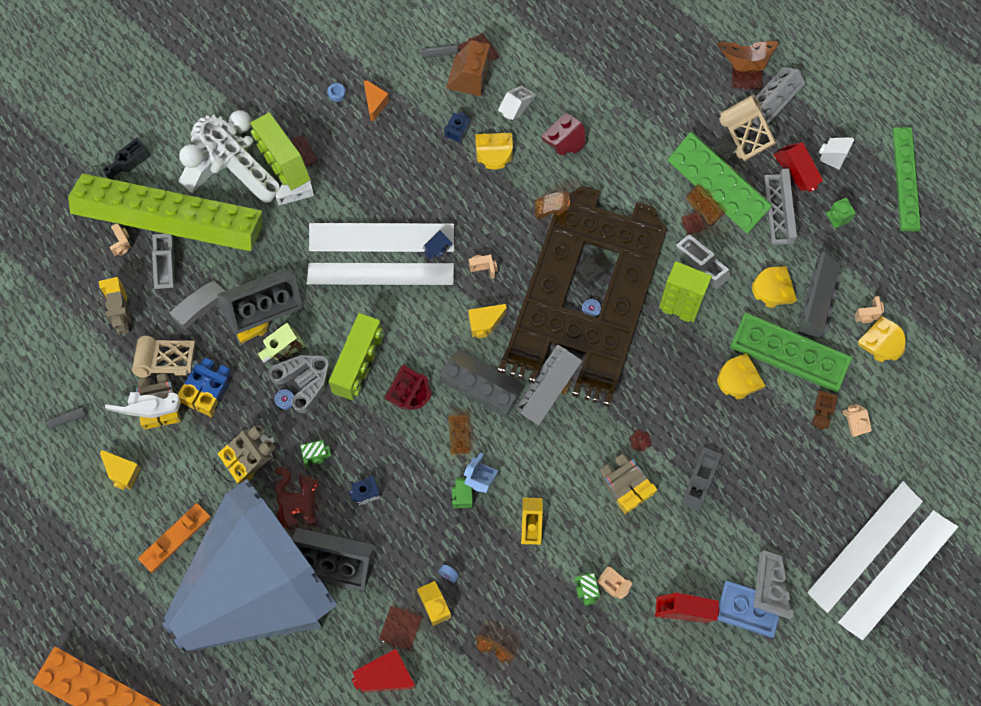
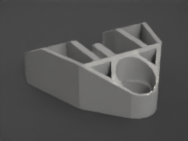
(293, 368)

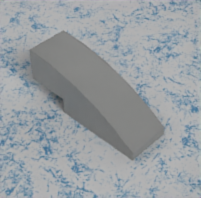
(703, 260)
(163, 261)
(196, 304)

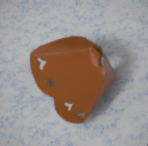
(746, 58)

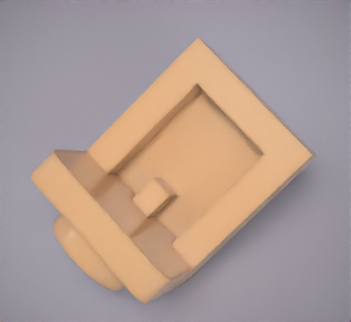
(123, 245)
(481, 262)
(872, 313)
(857, 419)
(614, 583)

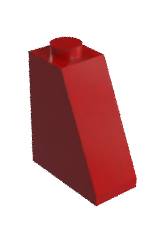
(800, 166)
(687, 607)
(383, 674)

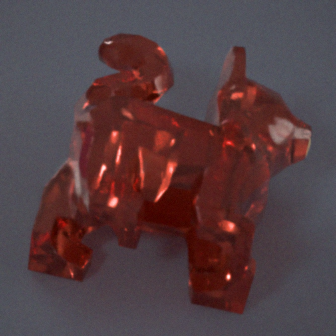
(295, 502)

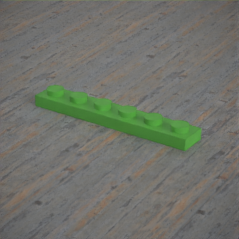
(906, 179)

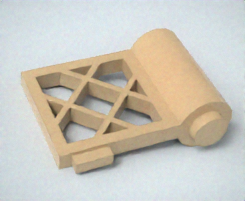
(744, 113)
(149, 355)

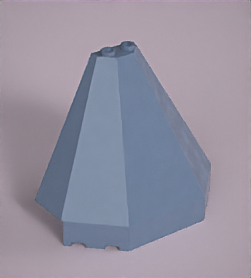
(245, 580)

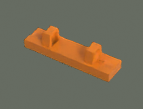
(174, 538)

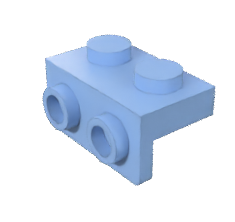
(479, 475)

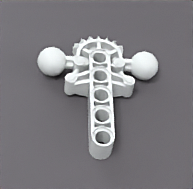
(218, 141)

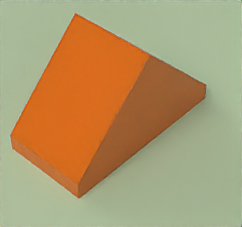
(376, 99)

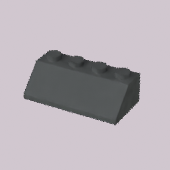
(819, 297)
(260, 300)
(481, 383)
(335, 558)

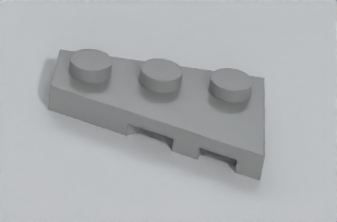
(770, 586)

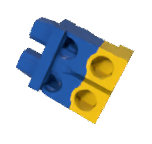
(204, 387)

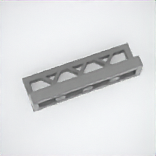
(780, 96)
(787, 208)

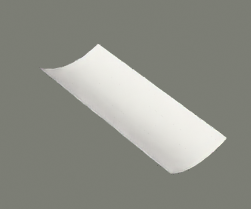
(378, 237)
(896, 575)

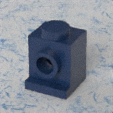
(457, 132)
(437, 245)
(370, 495)

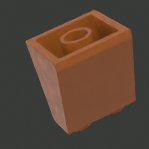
(470, 68)

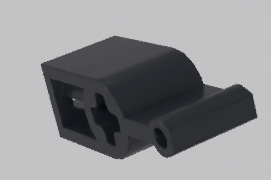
(133, 153)

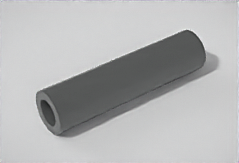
(439, 51)
(65, 418)

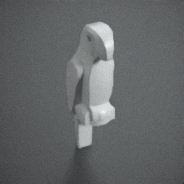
(148, 405)

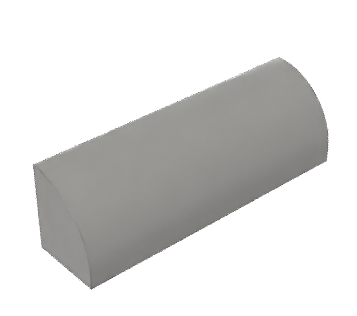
(548, 385)

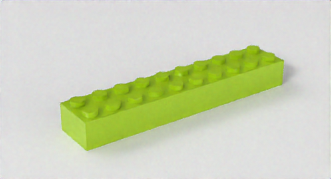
(165, 212)

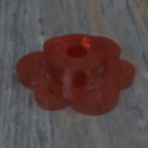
(636, 444)

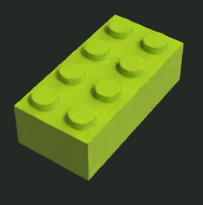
(279, 151)
(684, 292)
(356, 356)

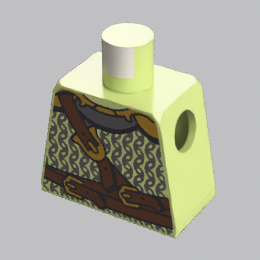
(281, 344)

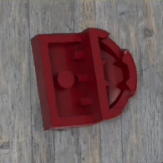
(566, 135)
(408, 389)

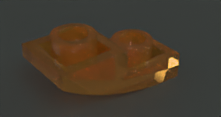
(552, 203)
(705, 204)
(459, 434)
(488, 645)

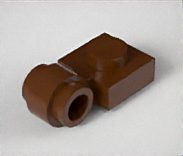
(825, 404)

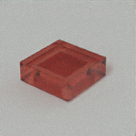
(692, 223)

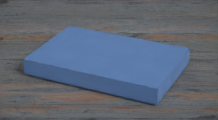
(738, 610)

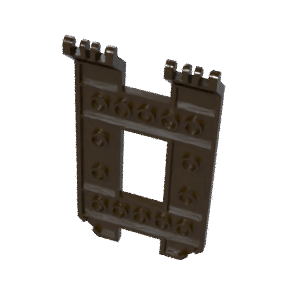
(603, 338)

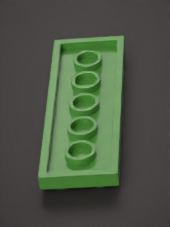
(721, 181)
(791, 352)

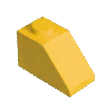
(485, 319)
(120, 471)
(531, 521)
(434, 603)

